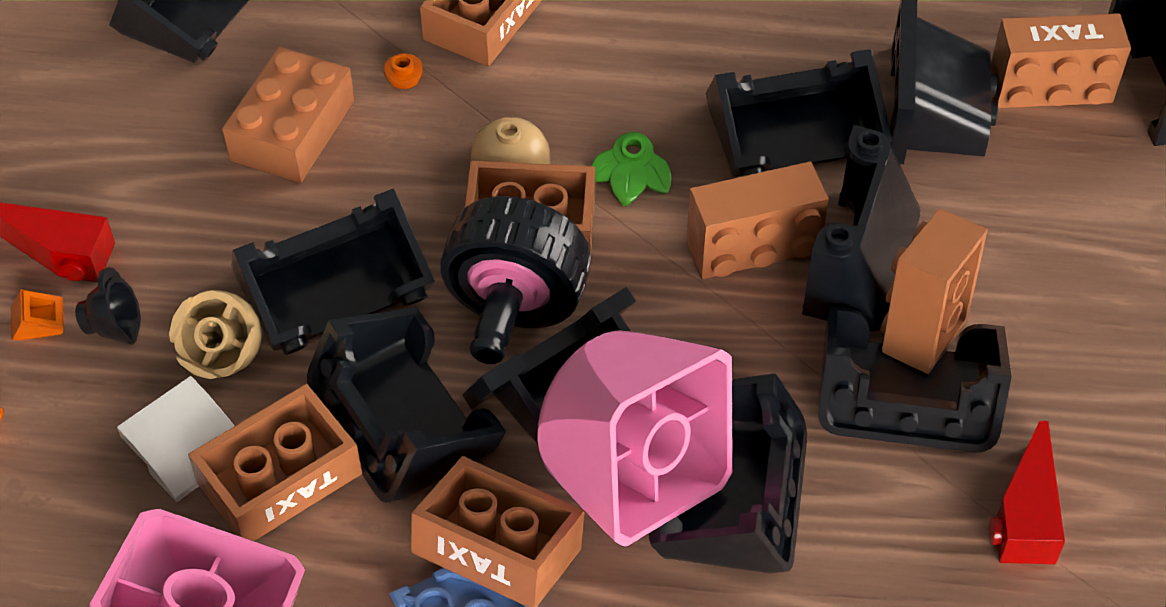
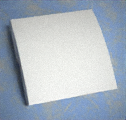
(171, 430)

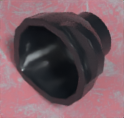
(110, 309)

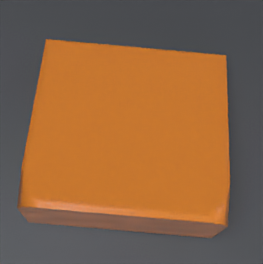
(36, 315)

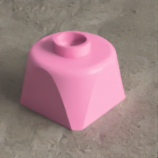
(638, 429)
(196, 565)

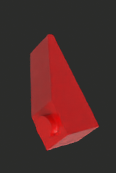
(61, 241)
(1030, 514)

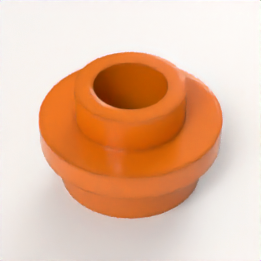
(403, 70)

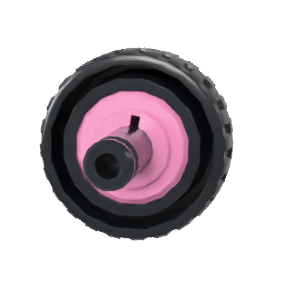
(514, 269)

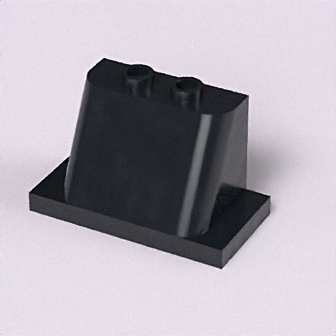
(939, 89)
(525, 378)

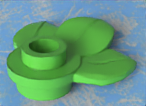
(632, 172)

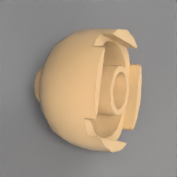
(510, 141)
(215, 334)

